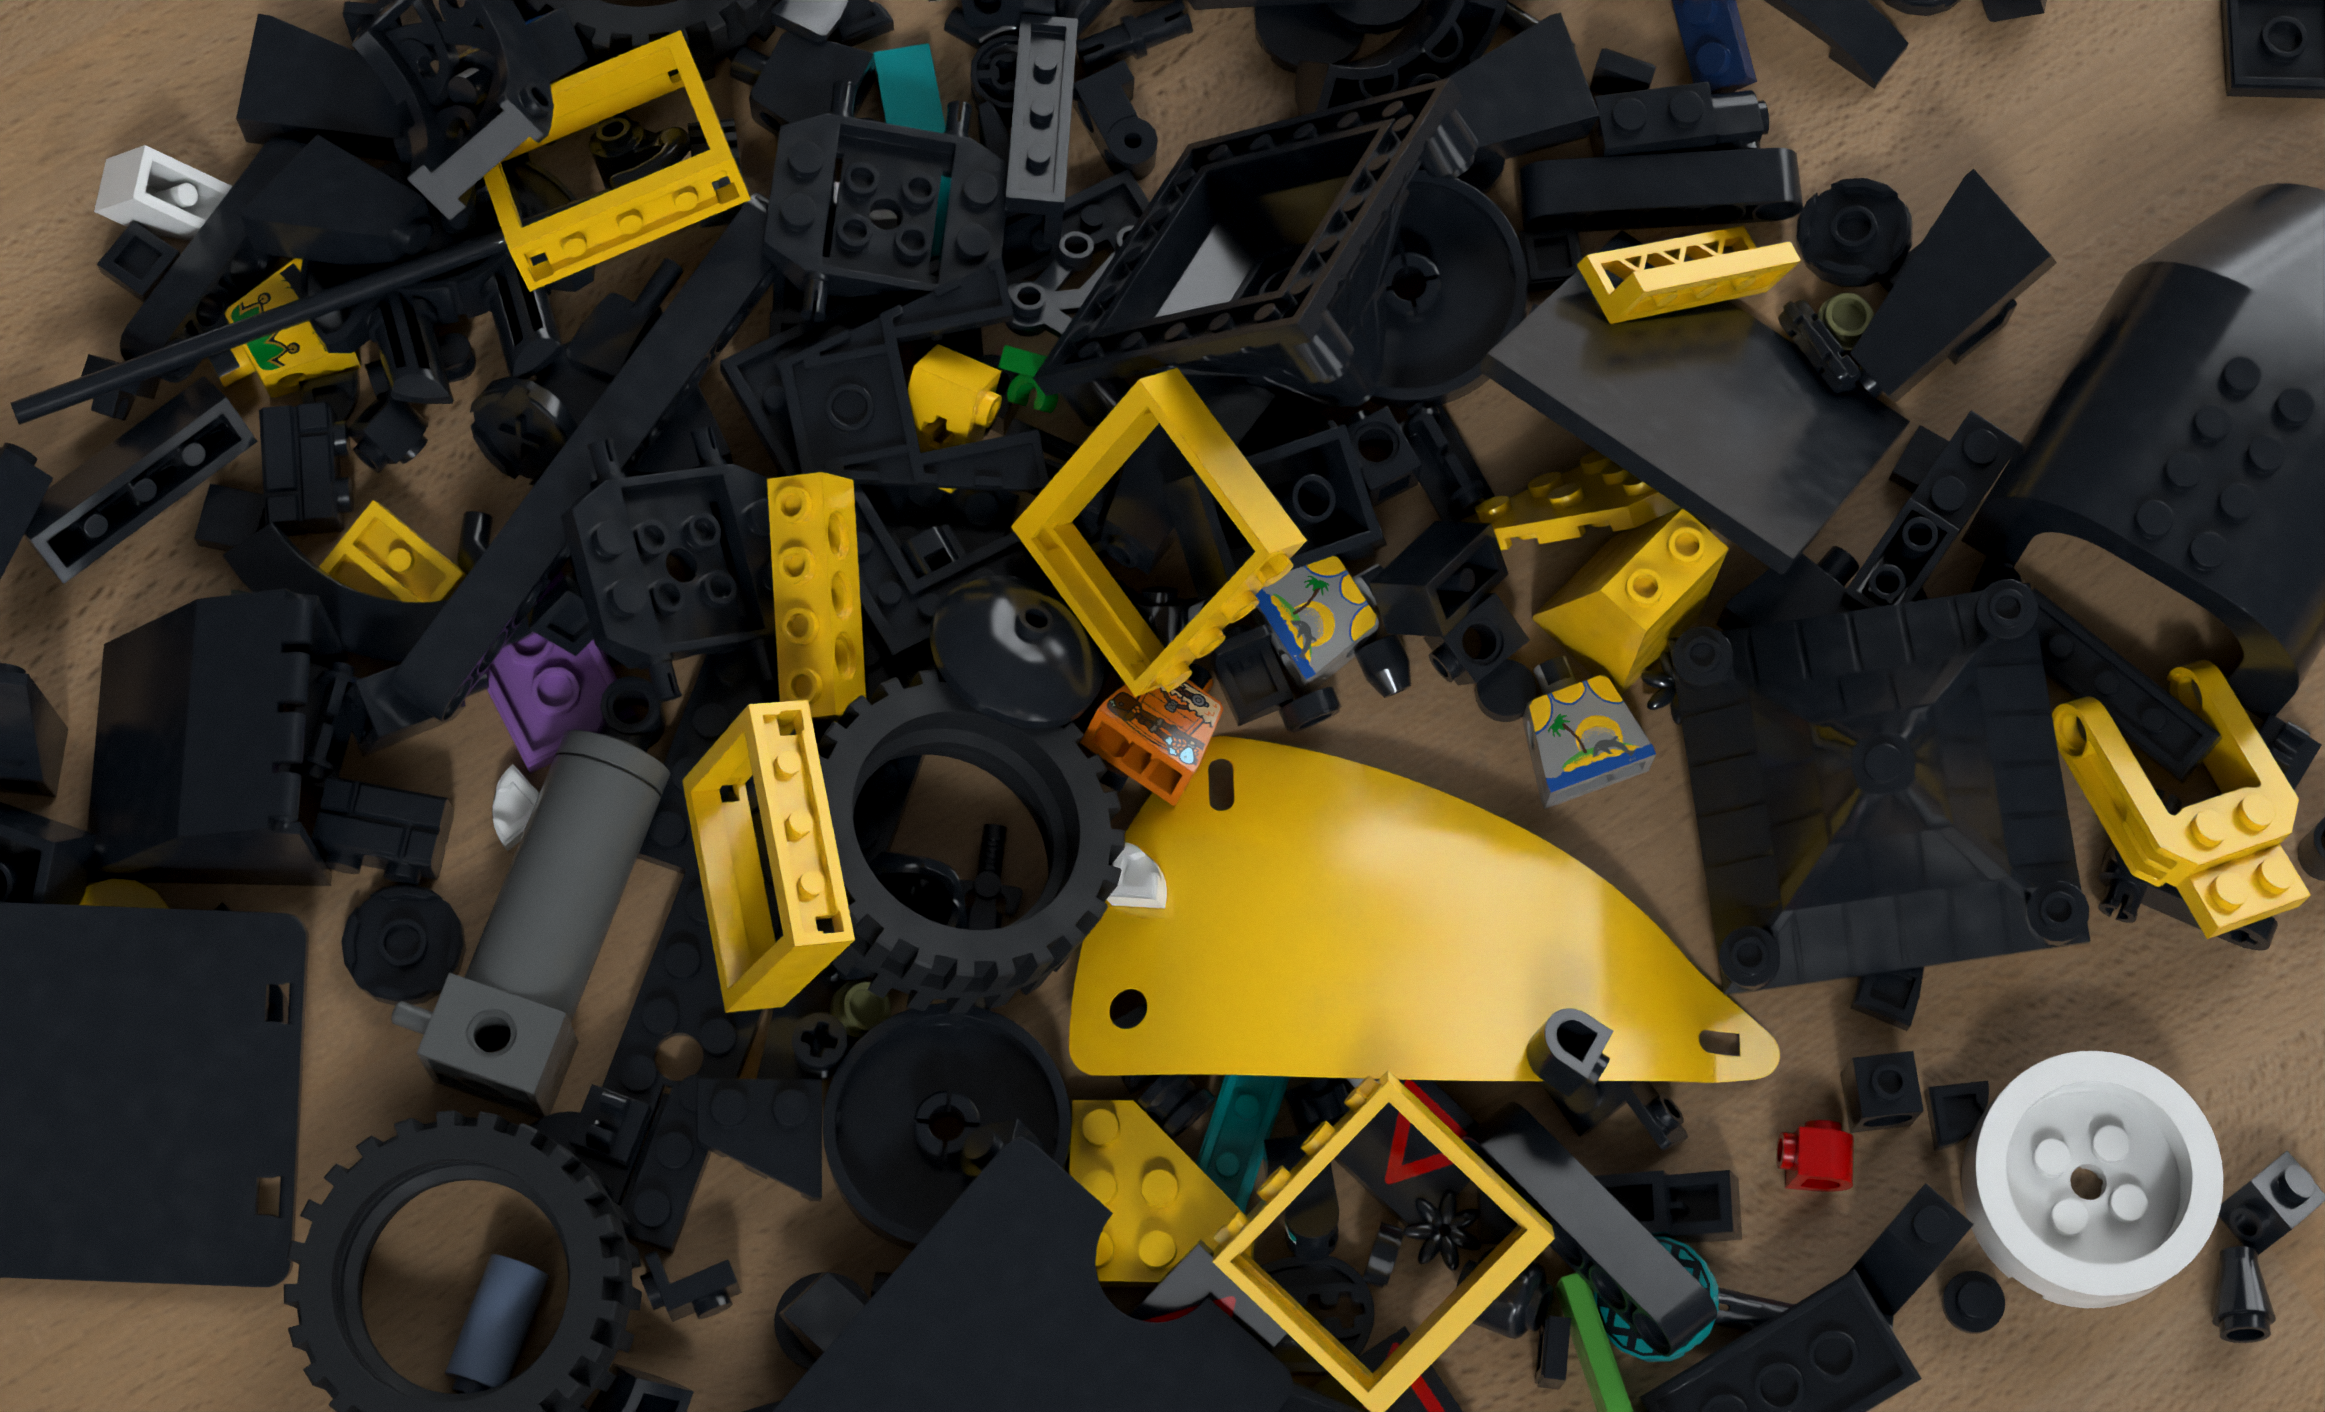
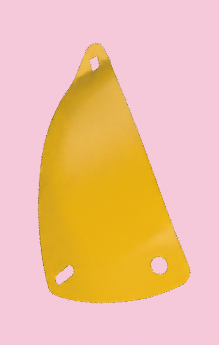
(1380, 931)

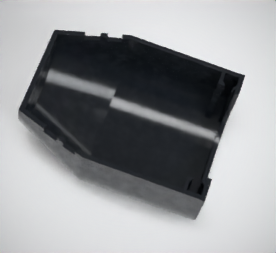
(2199, 435)

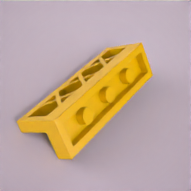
(1683, 284)

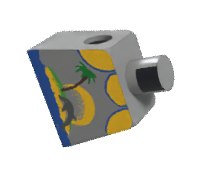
(1318, 619)
(1581, 735)

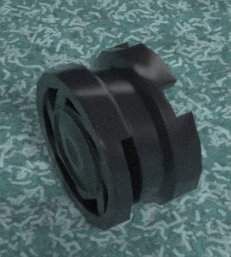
(995, 74)

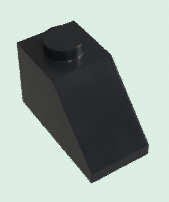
(1910, 1249)

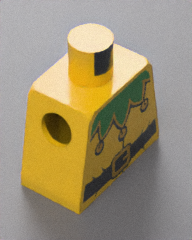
(283, 356)

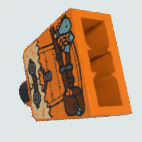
(1157, 734)

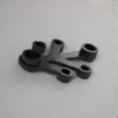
(1040, 304)

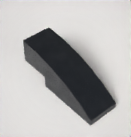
(1681, 1205)

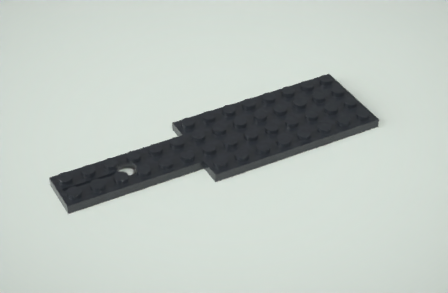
(682, 981)

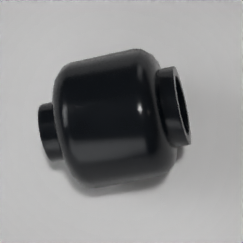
(1520, 1305)

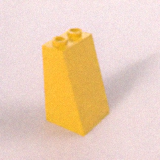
(1635, 596)

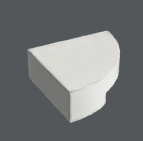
(512, 806)
(1140, 880)

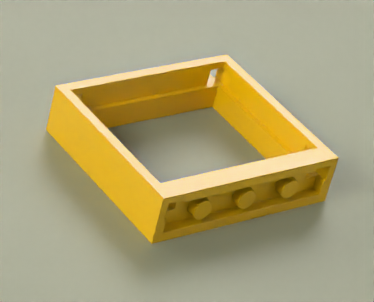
(640, 208)
(1087, 584)
(800, 851)
(1450, 1319)

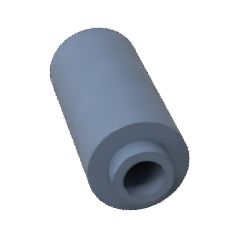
(496, 1325)

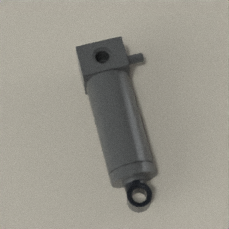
(549, 916)

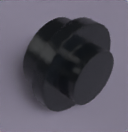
(1973, 1302)

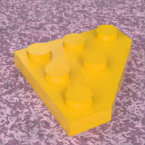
(1563, 503)
(1151, 1188)

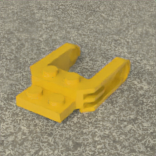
(2215, 852)

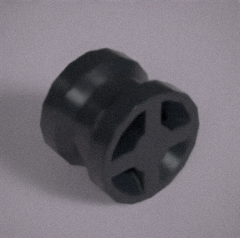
(1176, 1102)

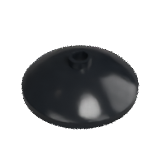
(1016, 652)

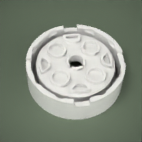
(2129, 1130)

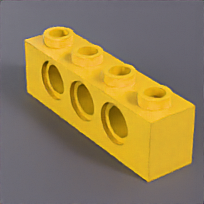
(816, 592)

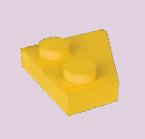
(391, 560)

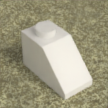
(158, 193)

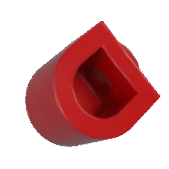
(1817, 1157)

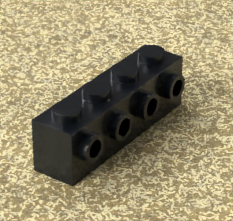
(136, 478)

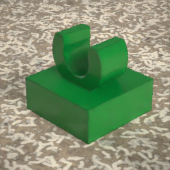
(1026, 365)

